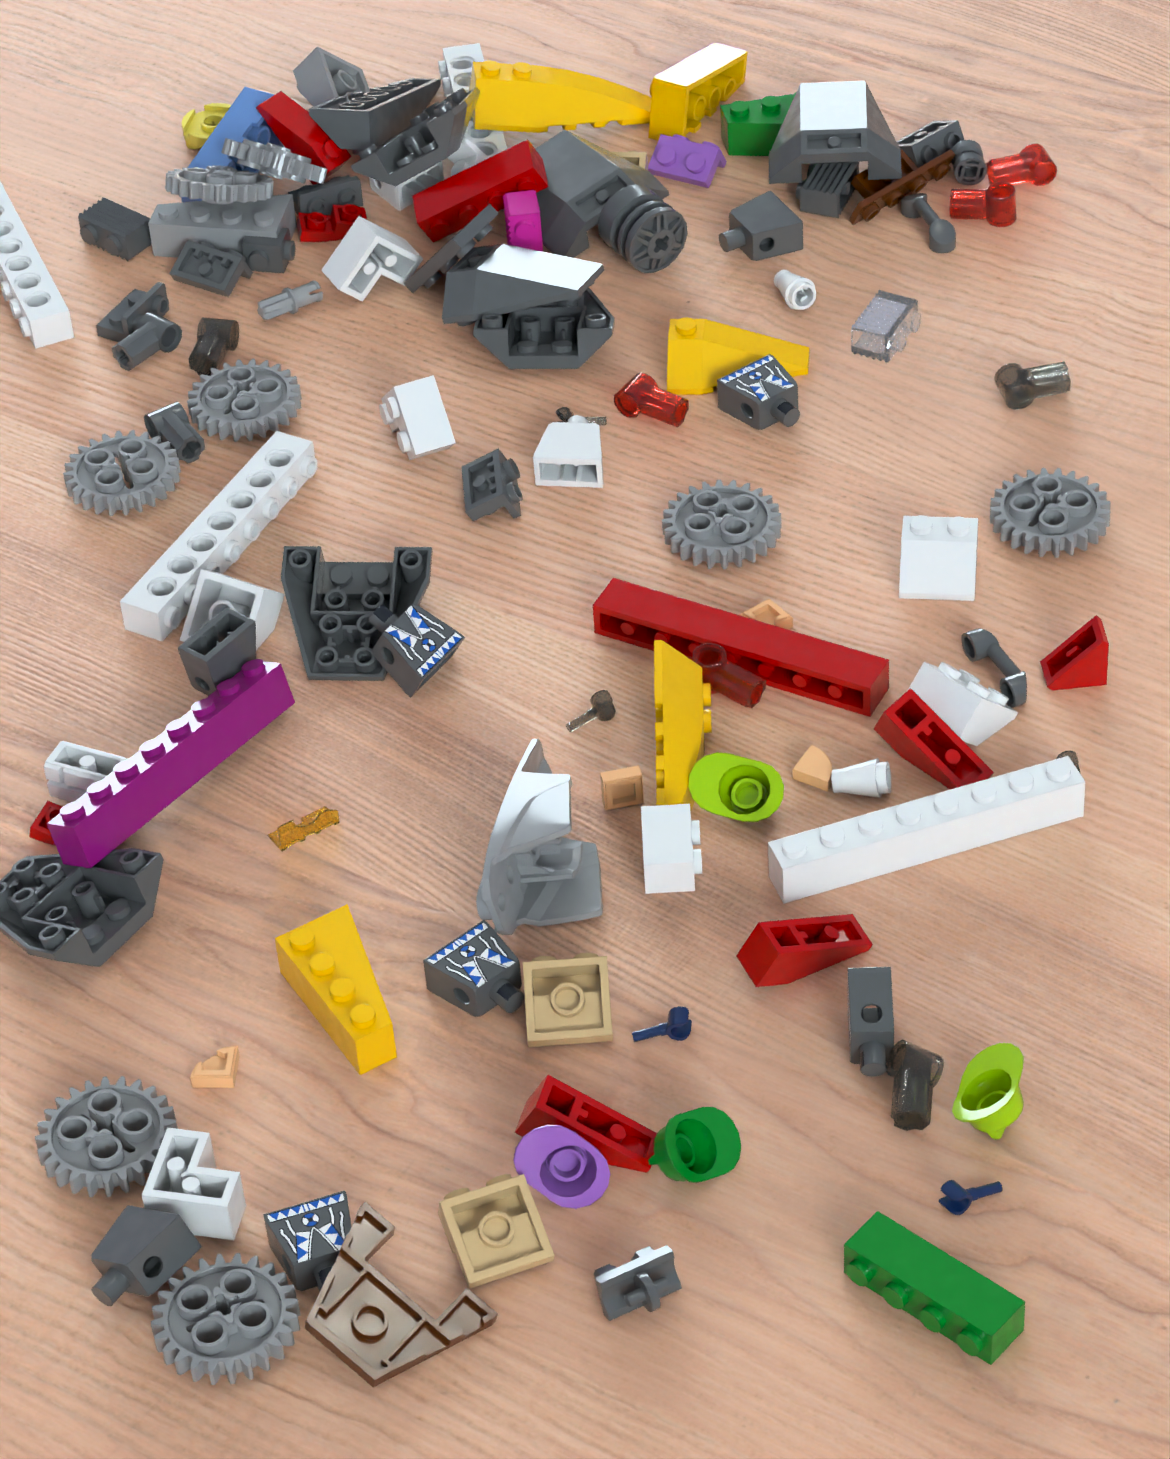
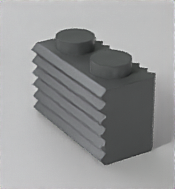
(827, 188)
(115, 229)

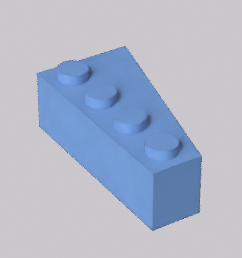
(238, 123)

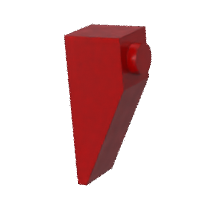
(301, 133)
(930, 743)
(797, 948)
(616, 1136)

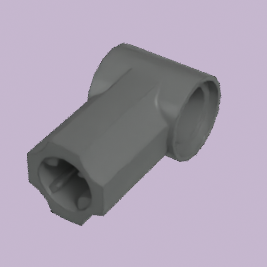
(151, 335)
(174, 426)

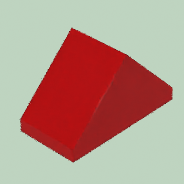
(1079, 659)

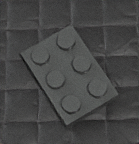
(453, 250)

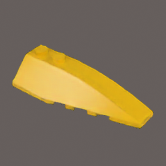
(536, 97)
(679, 722)

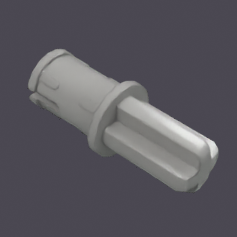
(289, 300)

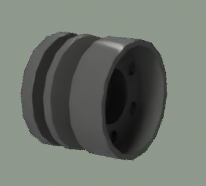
(642, 228)

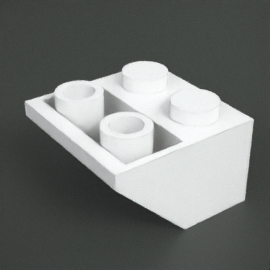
(962, 702)

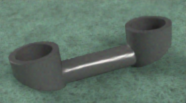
(941, 232)
(982, 644)

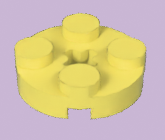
(201, 125)

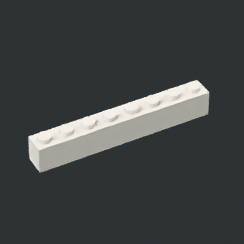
(925, 829)

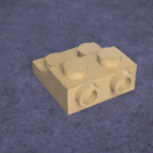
(567, 1000)
(495, 1230)

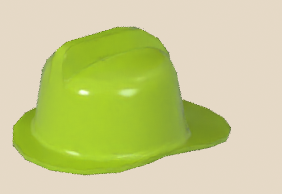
(736, 787)
(990, 1090)

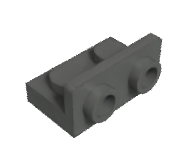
(931, 141)
(323, 196)
(210, 268)
(126, 315)
(491, 484)

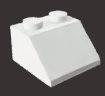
(938, 558)
(219, 591)

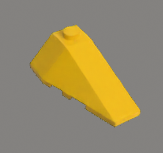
(708, 350)

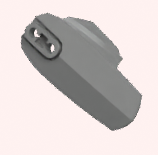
(528, 865)

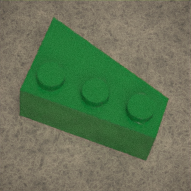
(753, 125)

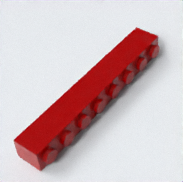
(779, 655)

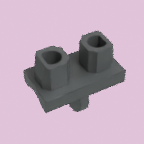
(637, 1282)

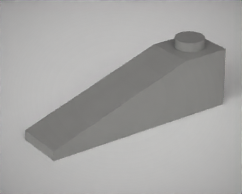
(326, 76)

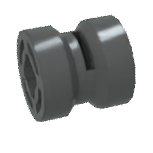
(968, 162)

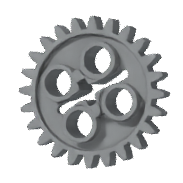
(274, 161)
(219, 184)
(244, 400)
(99, 483)
(1050, 512)
(721, 524)
(104, 1136)
(225, 1319)

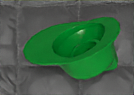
(697, 1145)

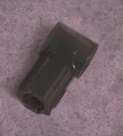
(213, 341)
(1022, 385)
(915, 1076)

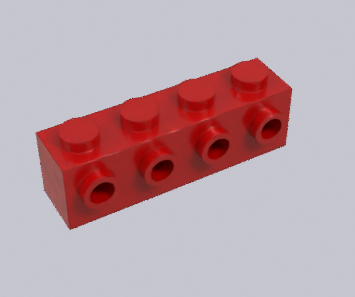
(463, 196)

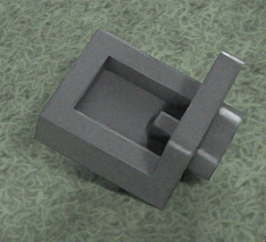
(268, 253)

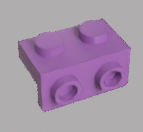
(686, 160)

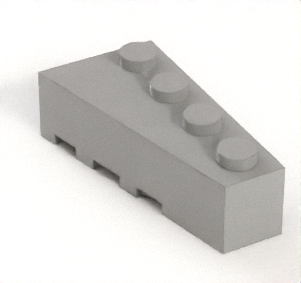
(218, 223)

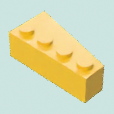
(694, 89)
(336, 983)

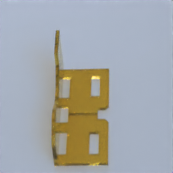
(291, 833)

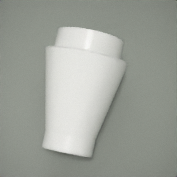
(796, 290)
(865, 779)

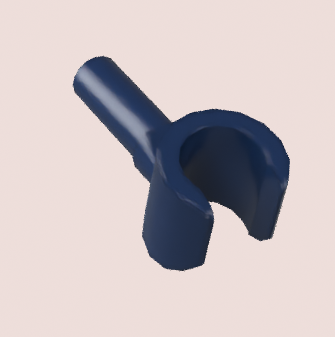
(676, 1028)
(958, 1199)

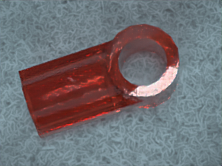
(1029, 165)
(994, 204)
(645, 397)
(727, 676)

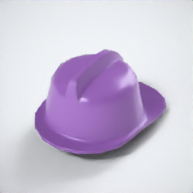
(562, 1166)

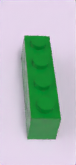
(934, 1288)

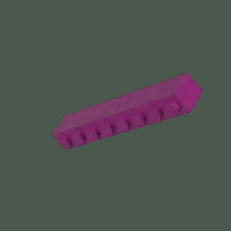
(170, 763)

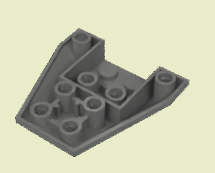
(832, 126)
(425, 143)
(580, 184)
(512, 279)
(547, 335)
(335, 601)
(77, 910)

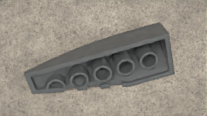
(374, 114)

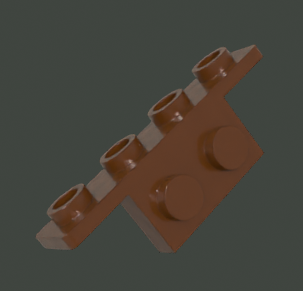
(890, 191)

